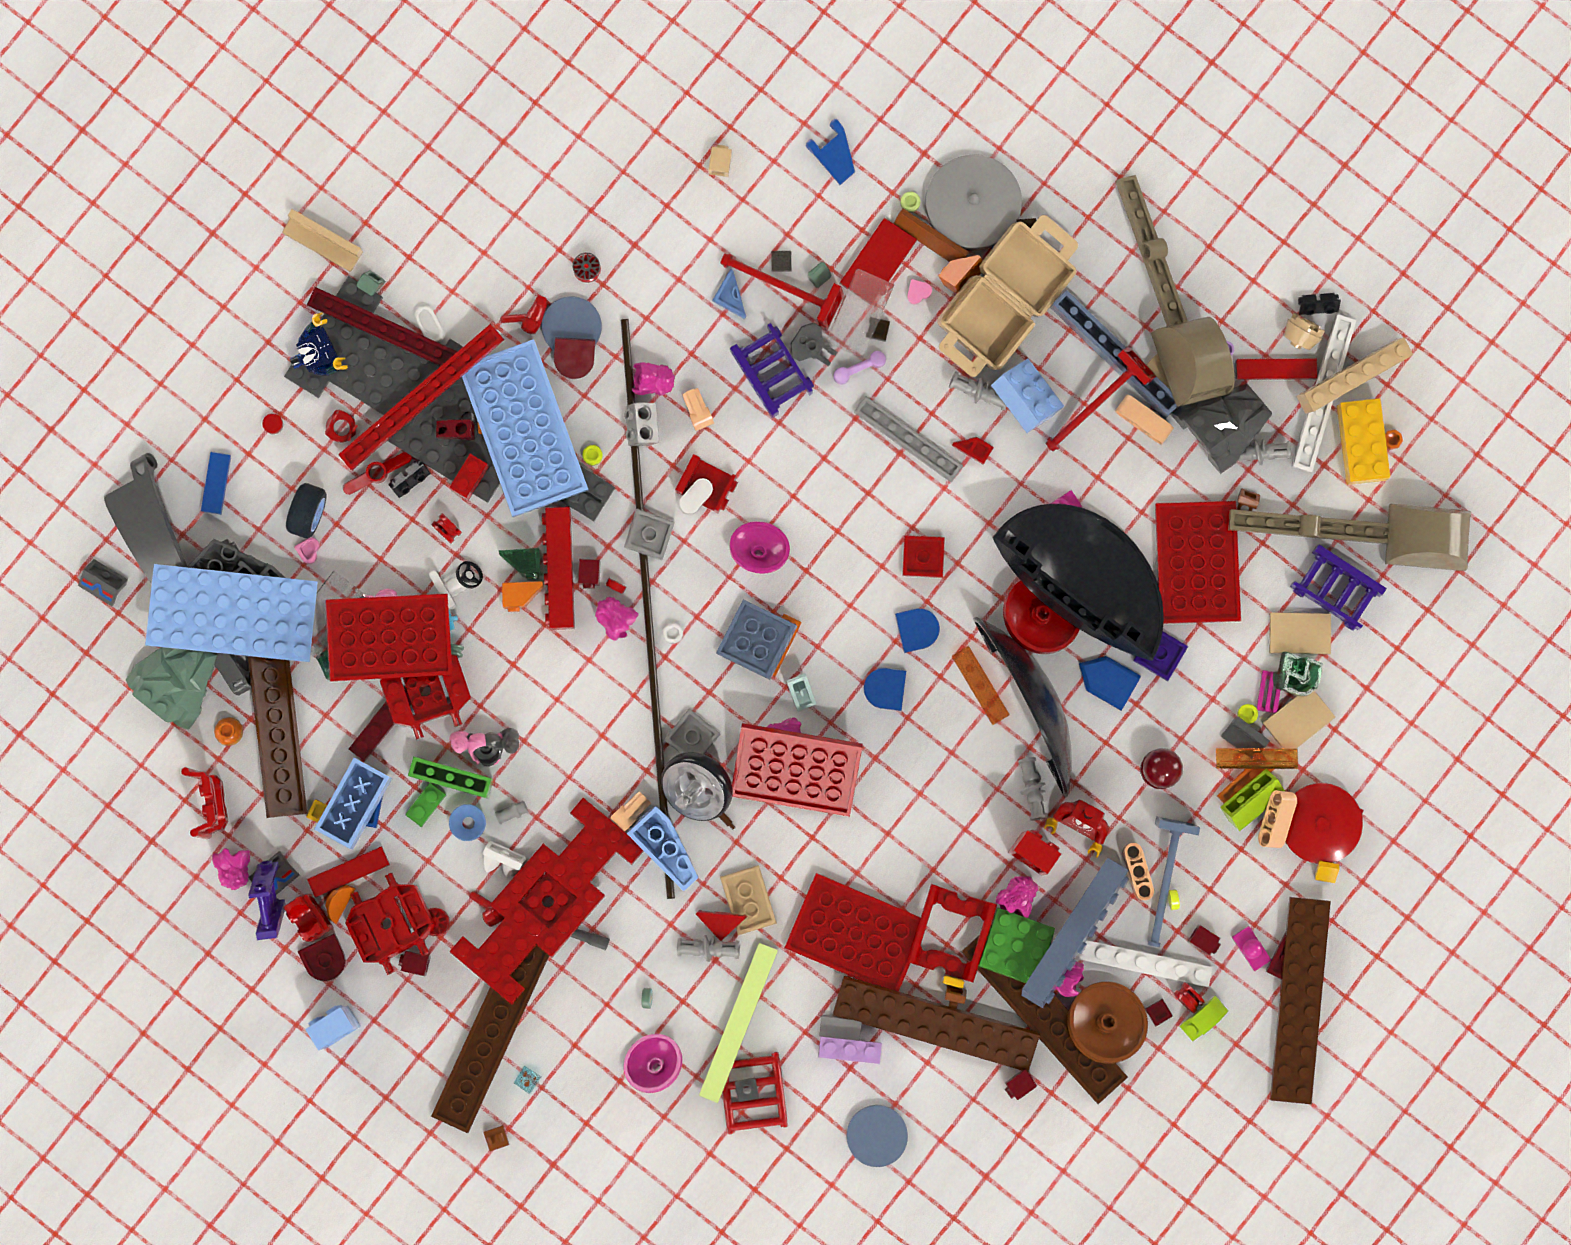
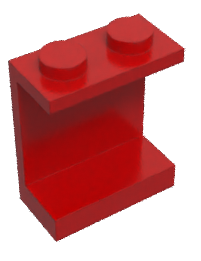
(720, 480)

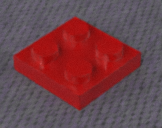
(923, 556)

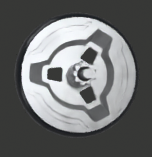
(689, 794)

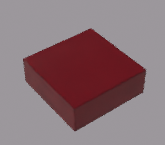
(1158, 1012)

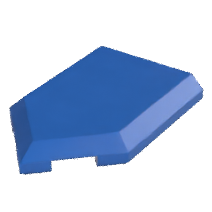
(1109, 680)

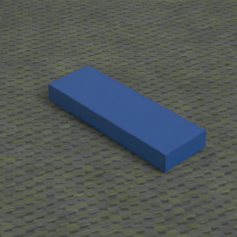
(216, 483)

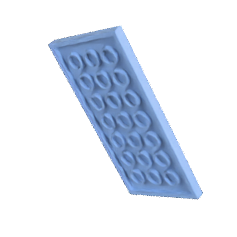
(524, 429)
(231, 613)

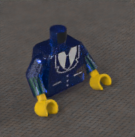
(317, 350)

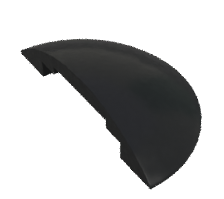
(1086, 574)
(1039, 696)

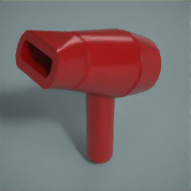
(533, 318)
(489, 916)

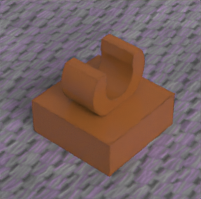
(1249, 499)
(955, 995)
(496, 1138)

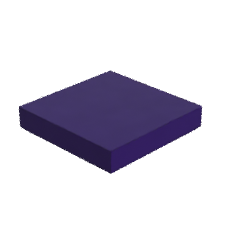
(1166, 657)

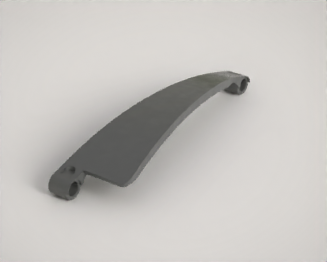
(150, 538)

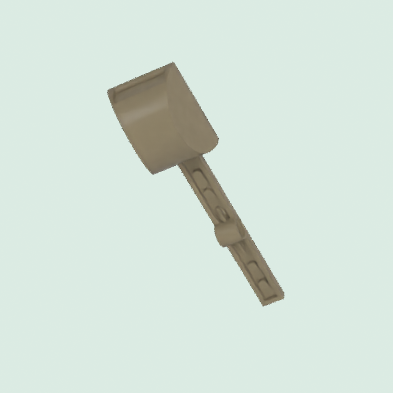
(1190, 351)
(1412, 536)

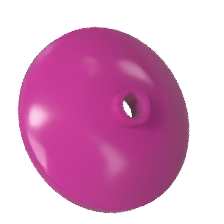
(762, 540)
(646, 1056)

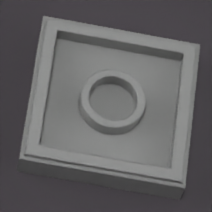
(649, 534)
(692, 734)

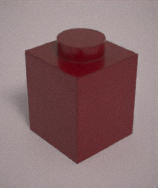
(589, 573)
(1204, 940)
(414, 963)
(1020, 1085)

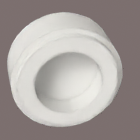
(672, 633)

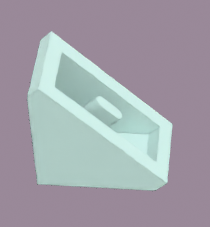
(801, 692)

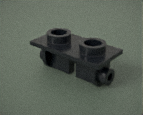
(1327, 304)
(416, 473)

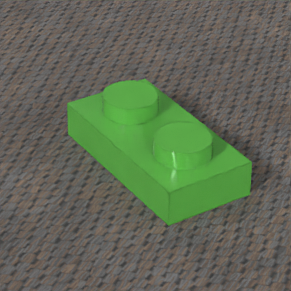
(425, 805)

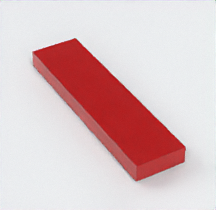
(1276, 369)
(348, 872)

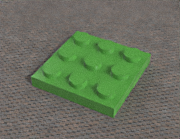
(1015, 945)

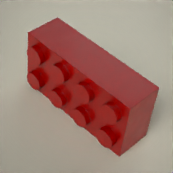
(1035, 852)

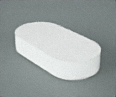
(429, 323)
(696, 496)

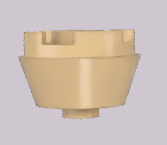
(1303, 332)

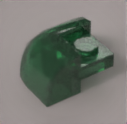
(1297, 674)

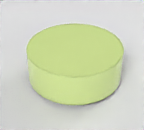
(910, 201)

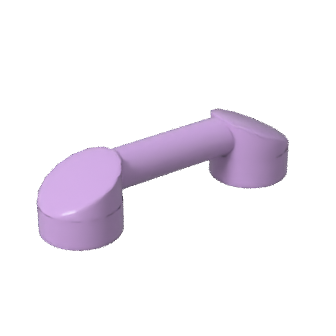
(876, 360)

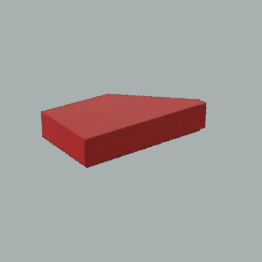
(974, 448)

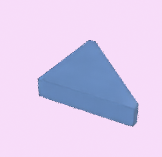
(729, 296)

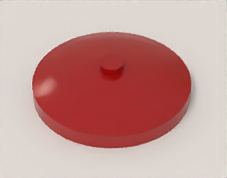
(1034, 623)
(1324, 824)

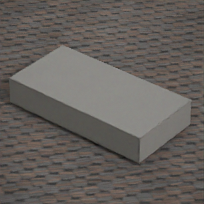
(840, 1028)

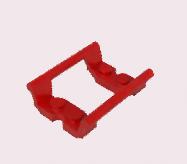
(214, 806)
(968, 908)

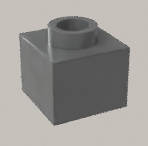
(751, 1082)

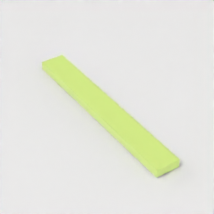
(738, 1023)

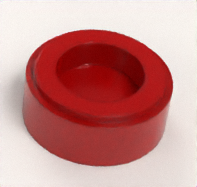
(272, 423)
(615, 585)

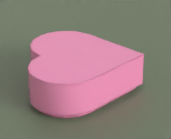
(918, 291)
(307, 550)

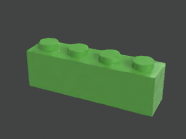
(450, 777)

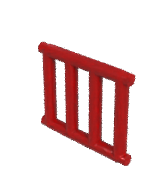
(779, 1100)

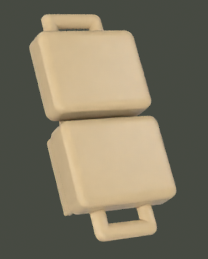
(1019, 282)

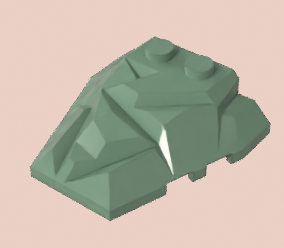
(173, 683)

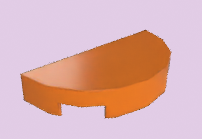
(338, 901)

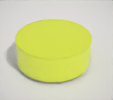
(592, 455)
(1248, 713)
(1173, 899)

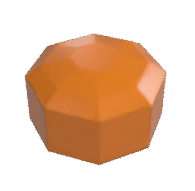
(1393, 439)

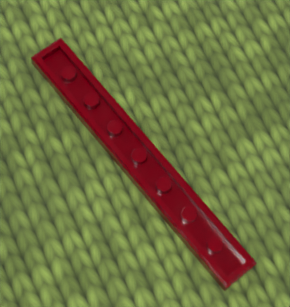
(380, 327)

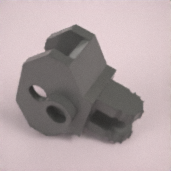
(812, 345)

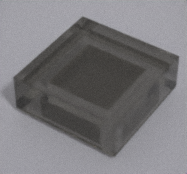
(781, 261)

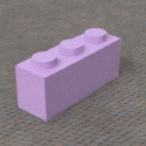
(850, 1050)

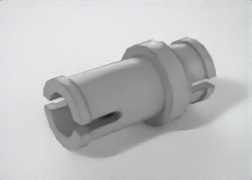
(513, 811)

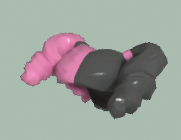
(477, 744)

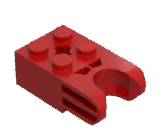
(308, 917)

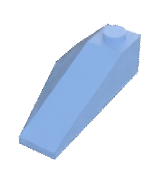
(662, 844)

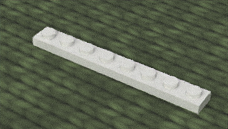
(1316, 421)
(1145, 963)

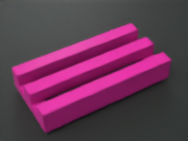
(1261, 692)

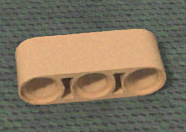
(1144, 419)
(1277, 819)
(1145, 879)

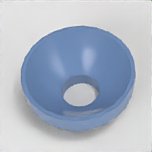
(456, 822)

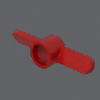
(365, 479)

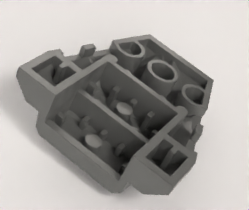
(1225, 424)
(225, 558)

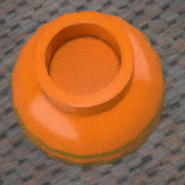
(228, 731)

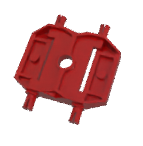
(426, 707)
(381, 944)

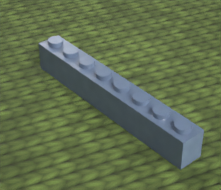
(1108, 348)
(1075, 932)

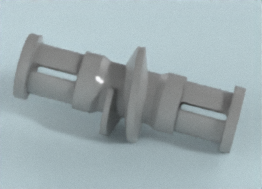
(976, 389)
(1268, 451)
(1032, 789)
(708, 948)

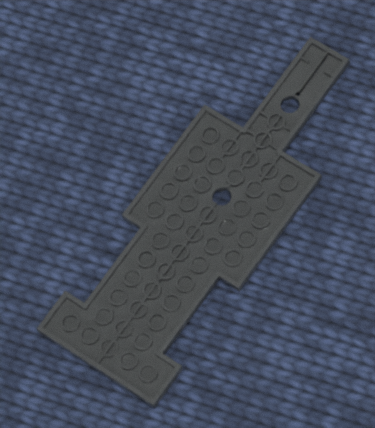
(386, 374)

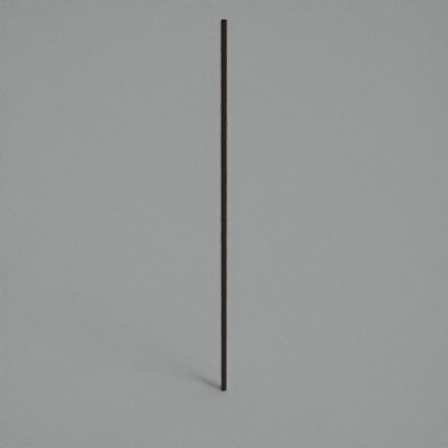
(646, 595)

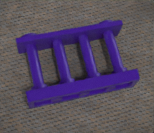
(761, 388)
(1355, 579)
(269, 905)

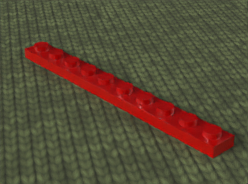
(421, 397)

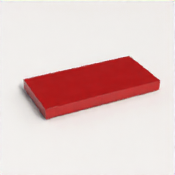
(882, 253)

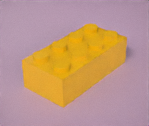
(1363, 441)

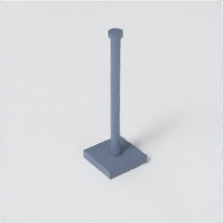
(1176, 828)

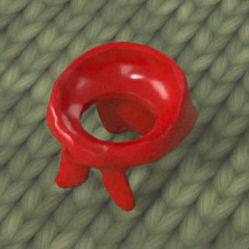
(340, 415)

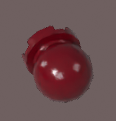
(1161, 768)

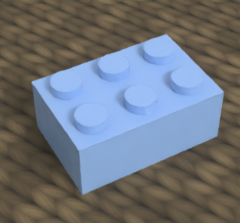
(1027, 395)
(333, 1027)

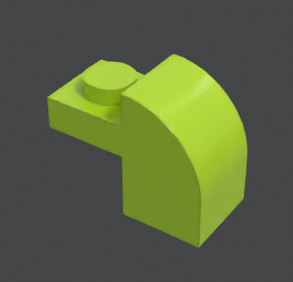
(1204, 1019)

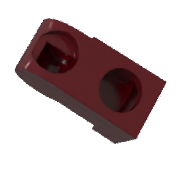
(455, 429)

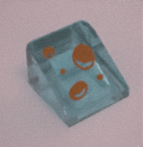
(527, 1080)

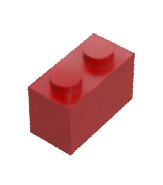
(469, 477)

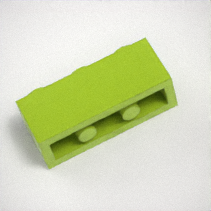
(1251, 800)

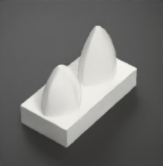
(496, 854)

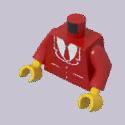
(1083, 819)

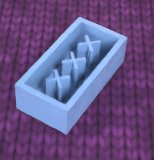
(353, 803)

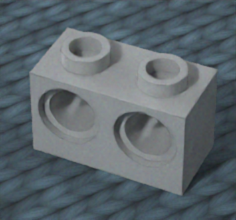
(646, 424)

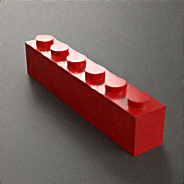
(559, 568)

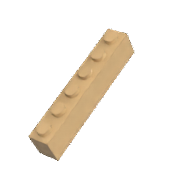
(1354, 375)

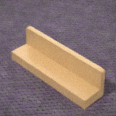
(322, 241)

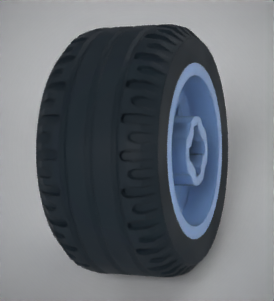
(306, 510)

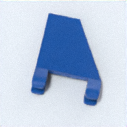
(835, 154)

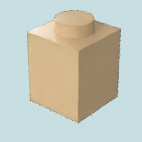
(720, 161)

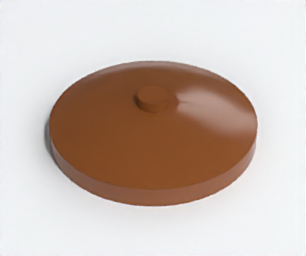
(1107, 1022)

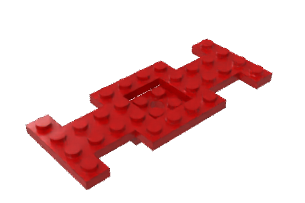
(533, 924)

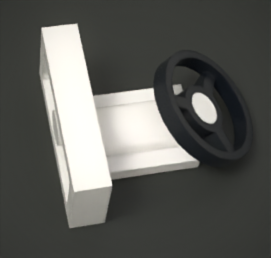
(457, 582)

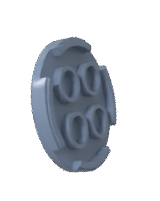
(571, 319)
(877, 1136)

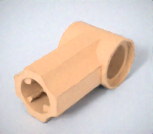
(699, 413)
(628, 814)

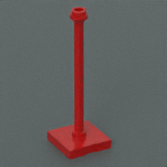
(828, 306)
(1135, 367)

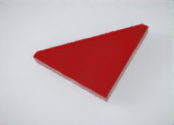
(720, 922)

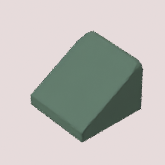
(819, 274)
(370, 282)

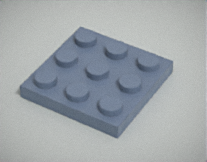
(756, 639)

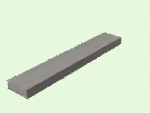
(908, 439)

